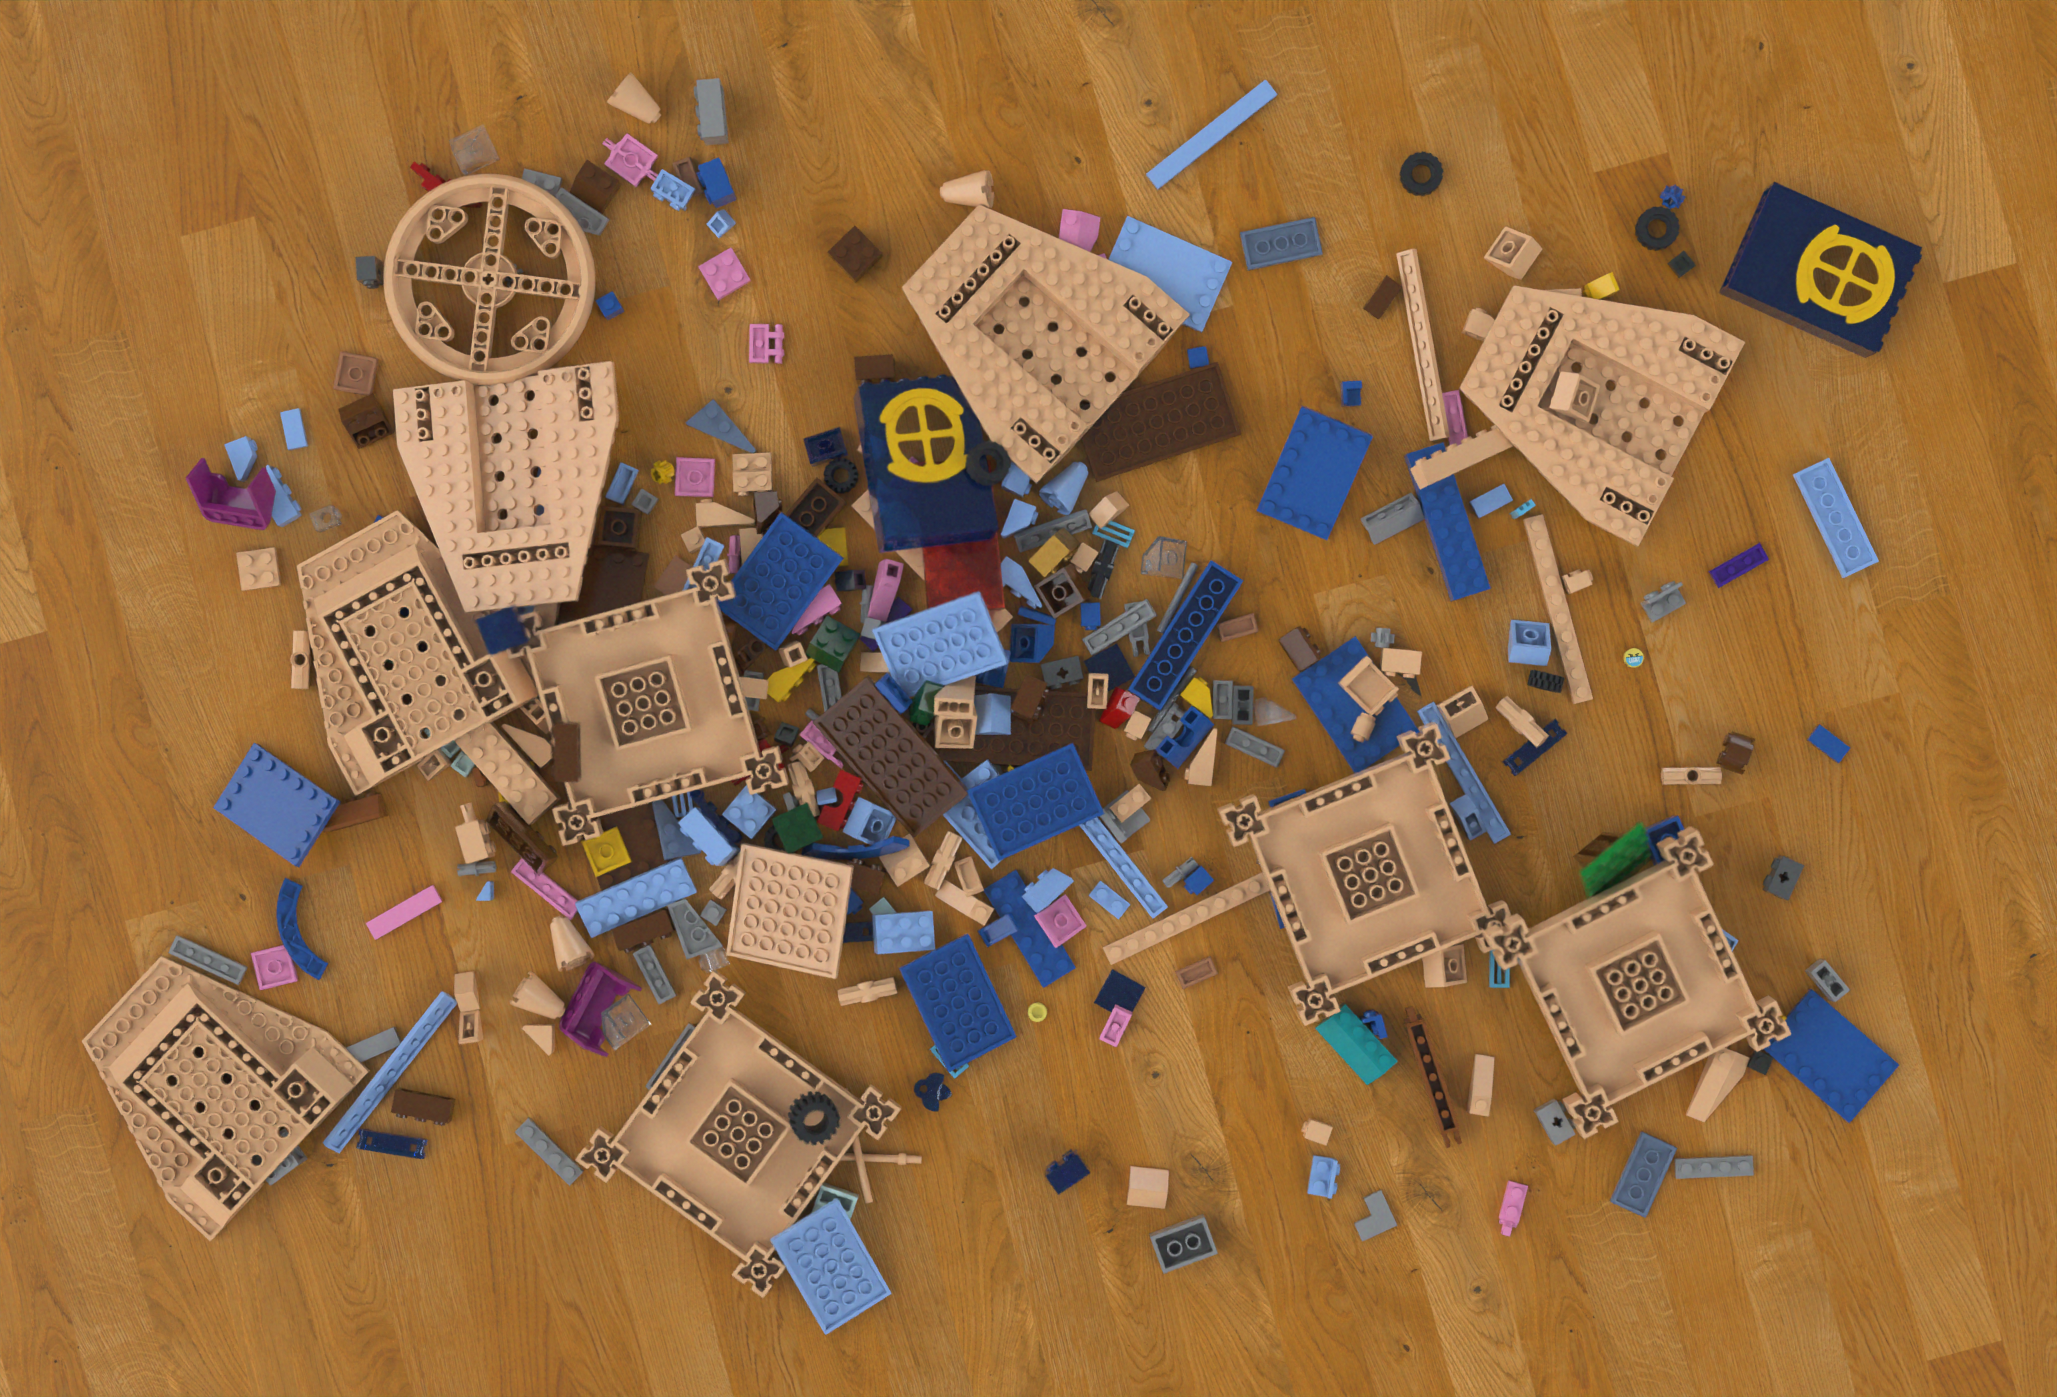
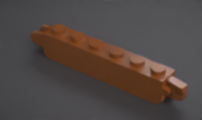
(1431, 1076)

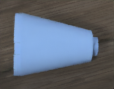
(1065, 488)

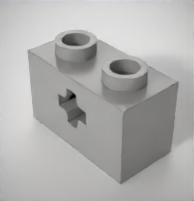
(1827, 980)
(1559, 1132)

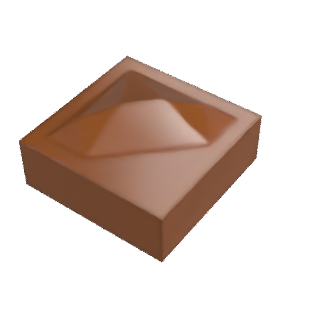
(480, 778)

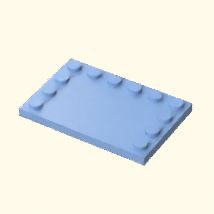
(1177, 267)
(941, 644)
(830, 1266)

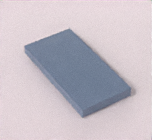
(1281, 243)
(1643, 1174)

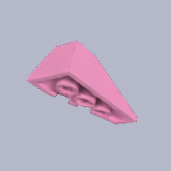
(1079, 228)

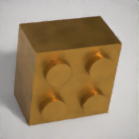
(1056, 550)

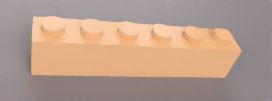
(1459, 457)

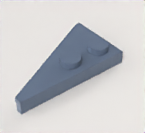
(716, 423)
(672, 840)

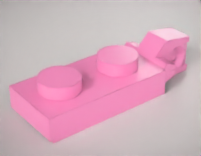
(1512, 1206)

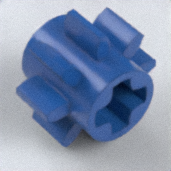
(1672, 196)

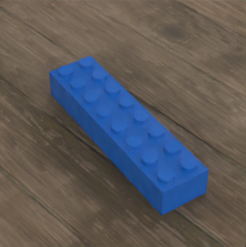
(1450, 531)
(1185, 635)

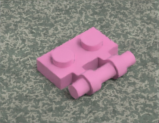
(759, 343)

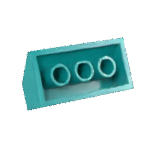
(1356, 1044)

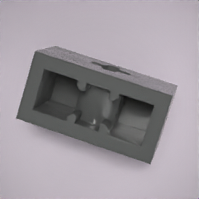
(369, 271)
(1070, 664)
(1242, 705)
(1791, 871)

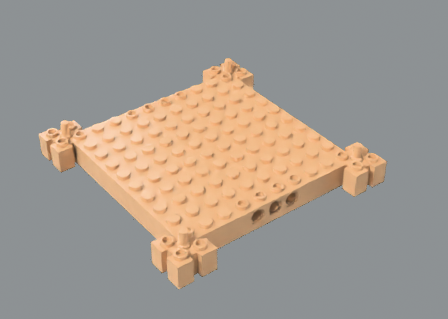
(651, 702)
(1367, 872)
(1637, 982)
(720, 1135)

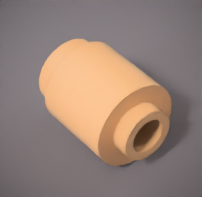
(1363, 727)

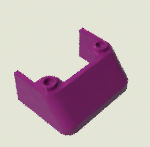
(229, 504)
(593, 995)

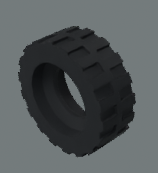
(1421, 159)
(1671, 224)
(998, 453)

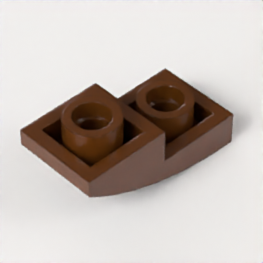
(1382, 297)

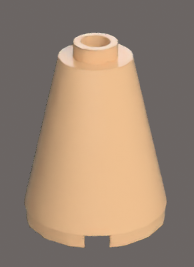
(635, 100)
(970, 190)
(568, 944)
(537, 998)

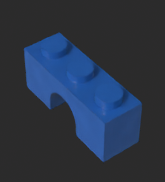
(1195, 728)

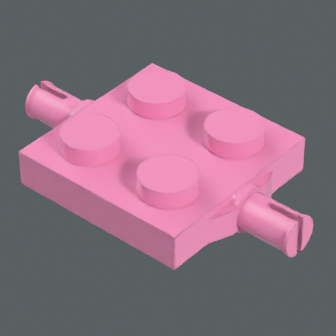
(631, 160)

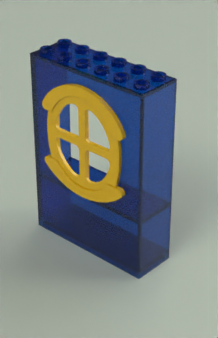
(1785, 247)
(928, 502)

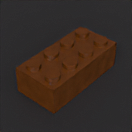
(816, 508)

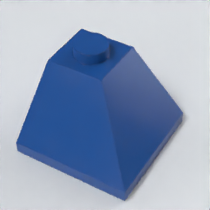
(1030, 642)

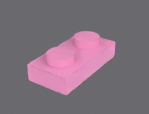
(1115, 1025)

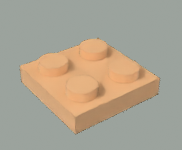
(258, 569)

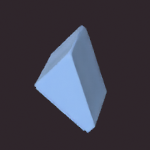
(721, 223)
(826, 796)
(487, 892)

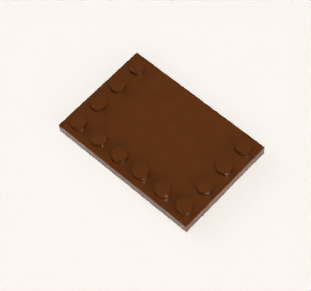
(609, 582)
(641, 839)

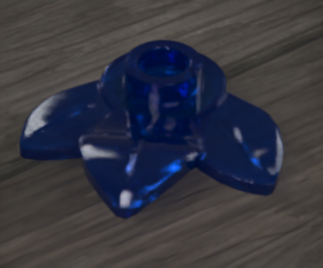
(935, 1091)

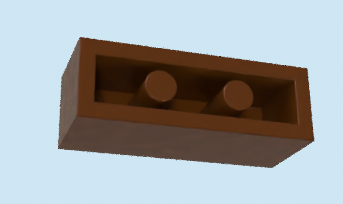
(566, 751)
(643, 931)
(423, 1106)

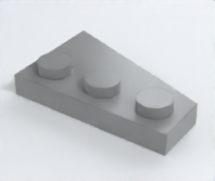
(587, 217)
(691, 930)

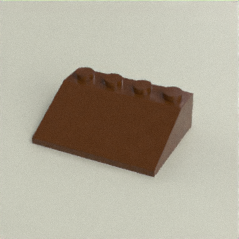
(521, 837)

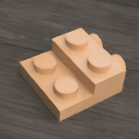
(752, 473)

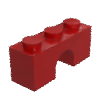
(835, 816)

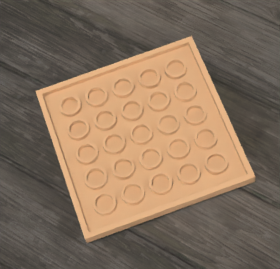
(789, 910)

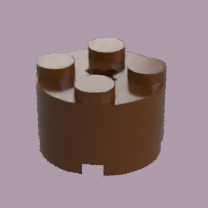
(1736, 752)

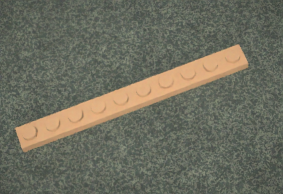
(1423, 345)
(1558, 609)
(1186, 918)

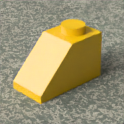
(1601, 287)
(1198, 696)

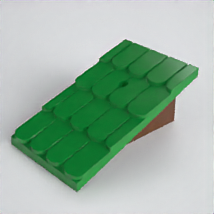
(1612, 859)

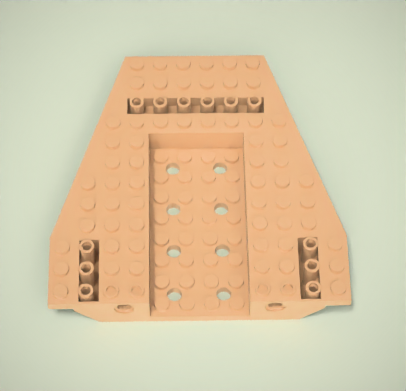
(1096, 304)
(1645, 352)
(454, 467)
(367, 584)
(272, 1058)

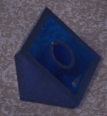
(825, 447)

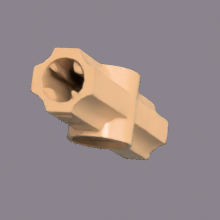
(301, 673)
(1522, 721)
(1703, 775)
(803, 786)
(943, 860)
(726, 880)
(867, 991)

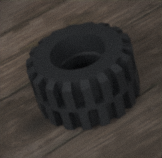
(822, 1130)

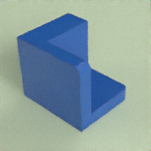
(1351, 393)

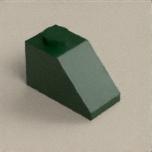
(922, 707)

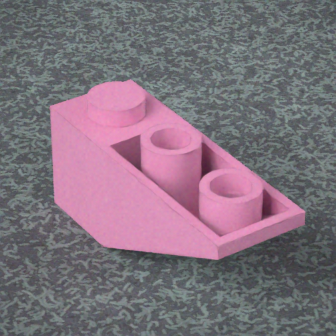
(885, 589)
(823, 604)

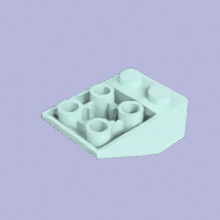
(829, 1192)

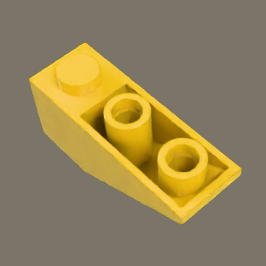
(784, 680)

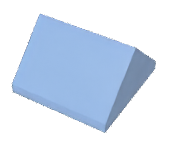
(993, 714)

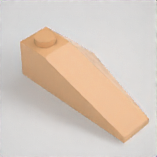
(1718, 1078)

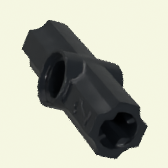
(1102, 568)

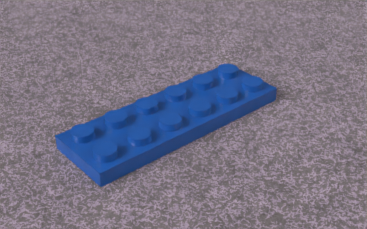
(1044, 959)

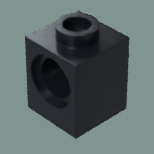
(850, 580)

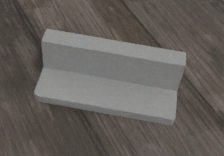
(1393, 518)

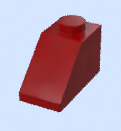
(1119, 708)

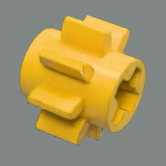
(662, 472)

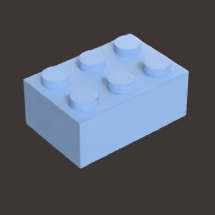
(708, 837)
(903, 932)

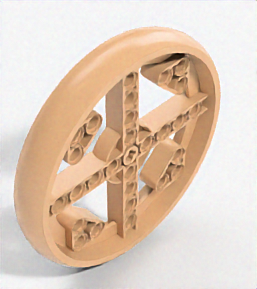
(421, 221)

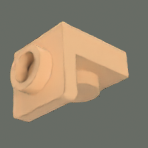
(807, 755)

